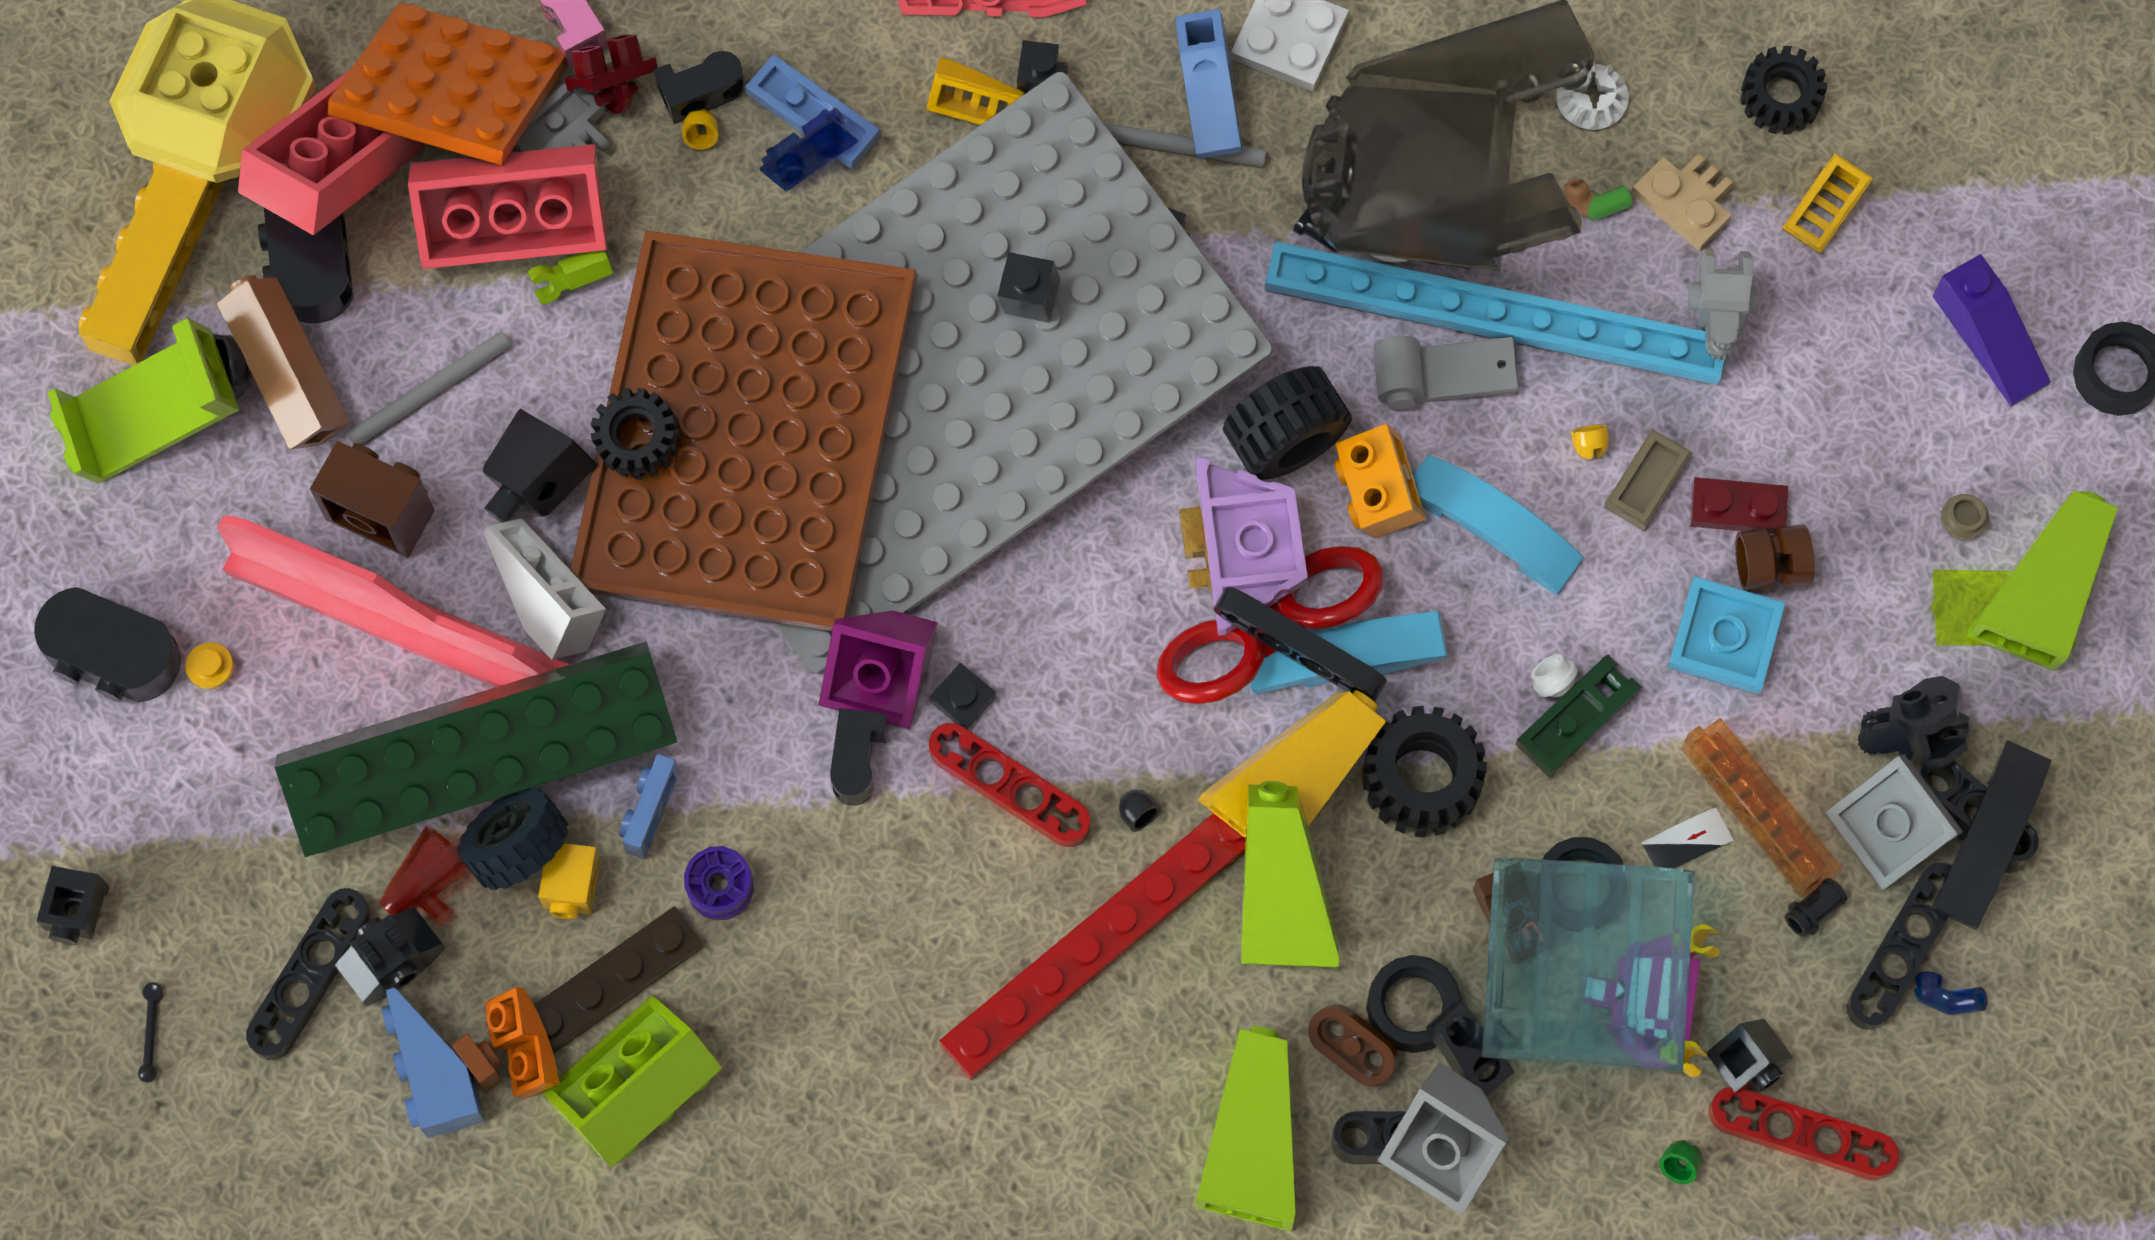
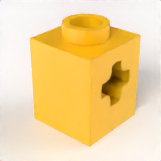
(570, 881)

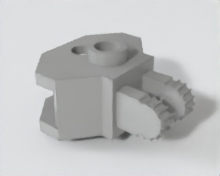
(1722, 301)

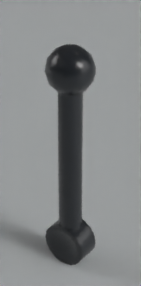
(152, 993)

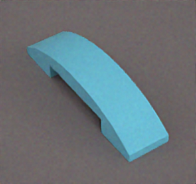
(1497, 521)

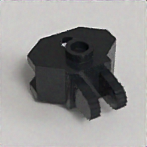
(1919, 725)
(389, 954)

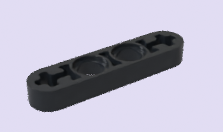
(1298, 643)
(1898, 942)
(302, 970)

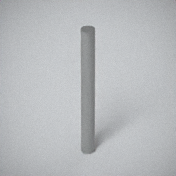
(1180, 144)
(429, 389)

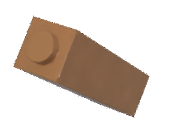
(282, 362)

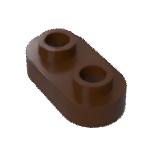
(1352, 1048)

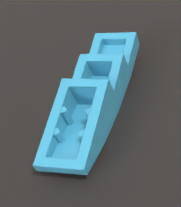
(1382, 643)

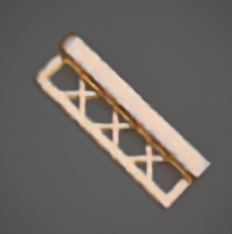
(1760, 807)

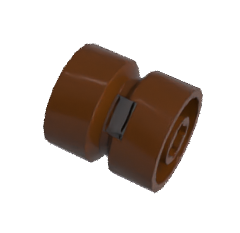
(1758, 561)

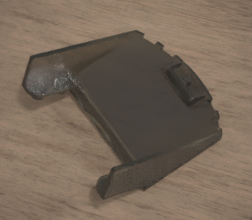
(1425, 144)

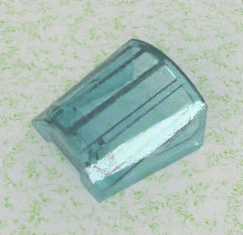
(1588, 963)

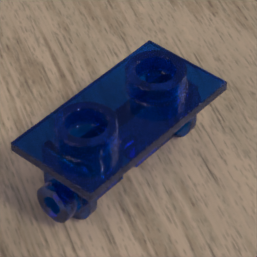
(799, 158)

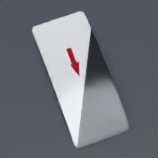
(1688, 840)

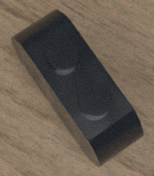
(309, 266)
(107, 646)

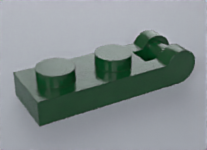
(1577, 716)

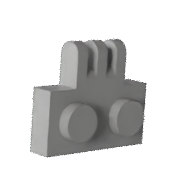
(564, 122)

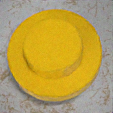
(209, 665)

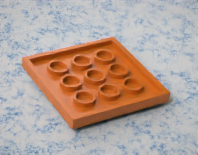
(448, 83)

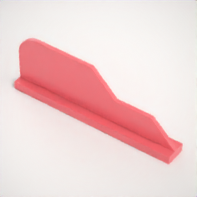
(373, 605)

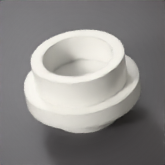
(1554, 676)

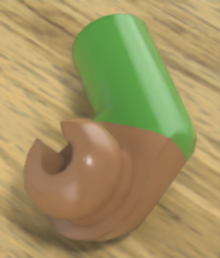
(1593, 204)

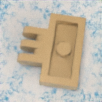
(1686, 199)

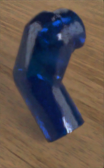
(1956, 1002)

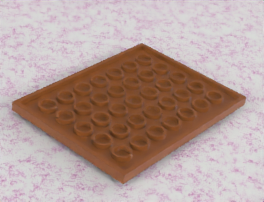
(783, 421)

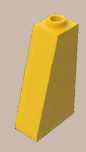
(1308, 755)

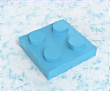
(1726, 635)

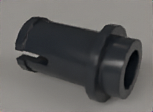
(1815, 907)

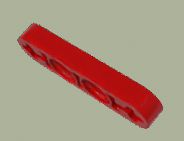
(1006, 789)
(1801, 1141)

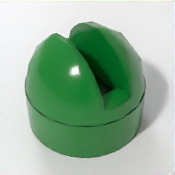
(1676, 1171)

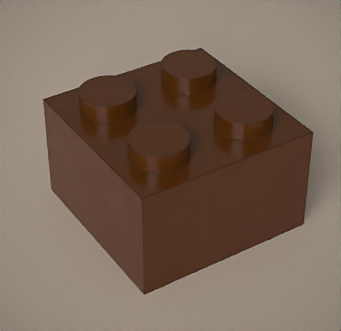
(373, 497)

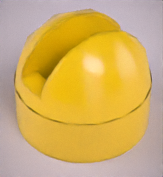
(691, 134)
(1590, 440)

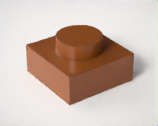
(479, 1060)

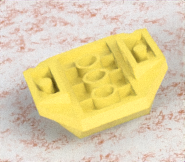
(207, 127)

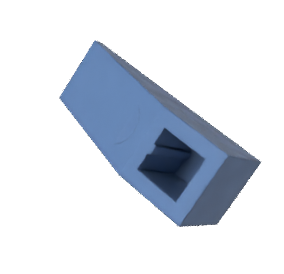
(1209, 83)
(438, 1079)

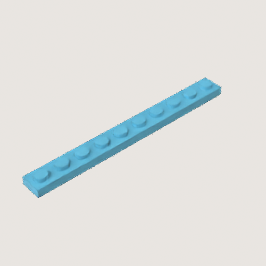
(1491, 312)

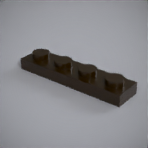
(617, 977)

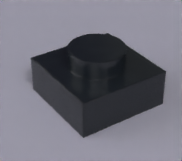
(962, 696)

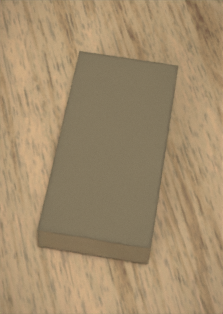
(1648, 480)

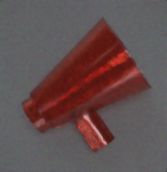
(424, 874)

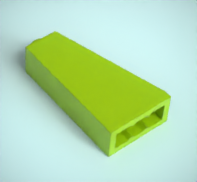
(2048, 588)
(1283, 888)
(1251, 1144)

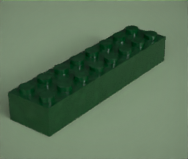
(474, 749)

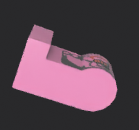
(577, 24)

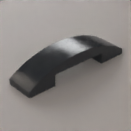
(1992, 835)

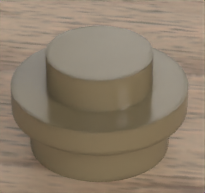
(1964, 517)

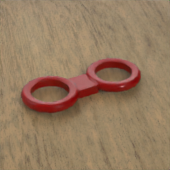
(1255, 650)

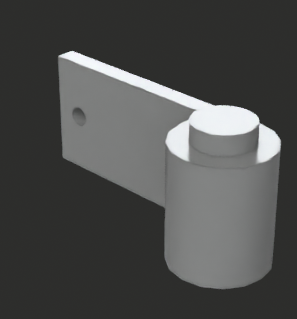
(1442, 372)

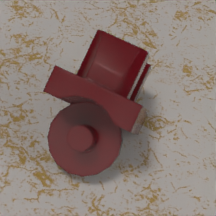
(611, 78)

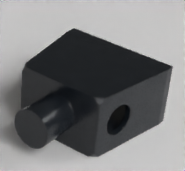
(533, 468)

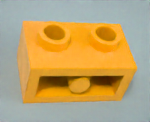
(1379, 481)

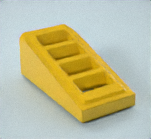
(964, 78)
(1846, 172)

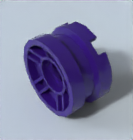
(700, 876)

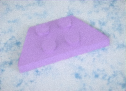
(1250, 535)

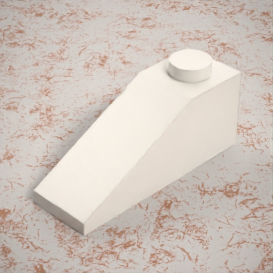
(544, 592)

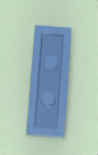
(800, 100)

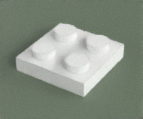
(1290, 39)

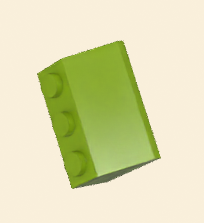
(633, 1080)

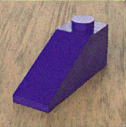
(1991, 328)

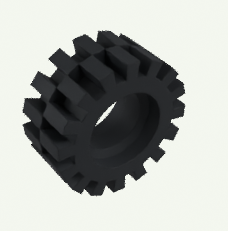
(1788, 66)
(621, 410)

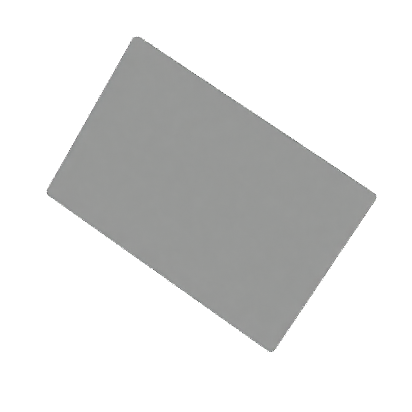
(1012, 411)

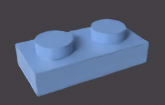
(655, 789)

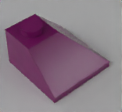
(878, 664)

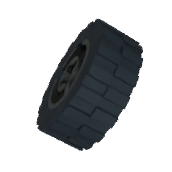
(513, 838)

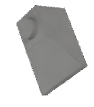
(1446, 1139)

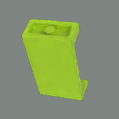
(145, 406)

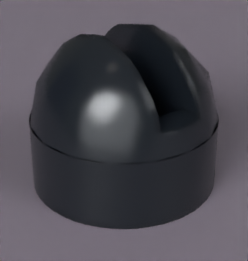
(1138, 809)

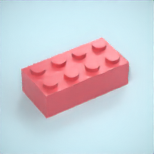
(319, 164)
(520, 210)

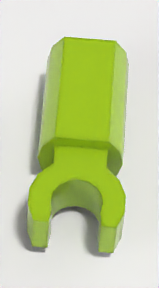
(570, 274)

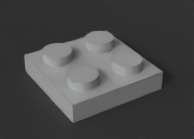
(1894, 822)

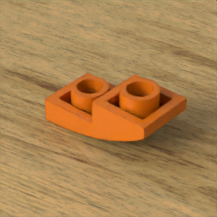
(519, 1030)

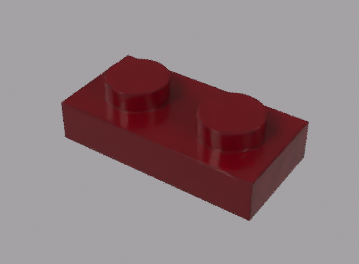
(1738, 505)

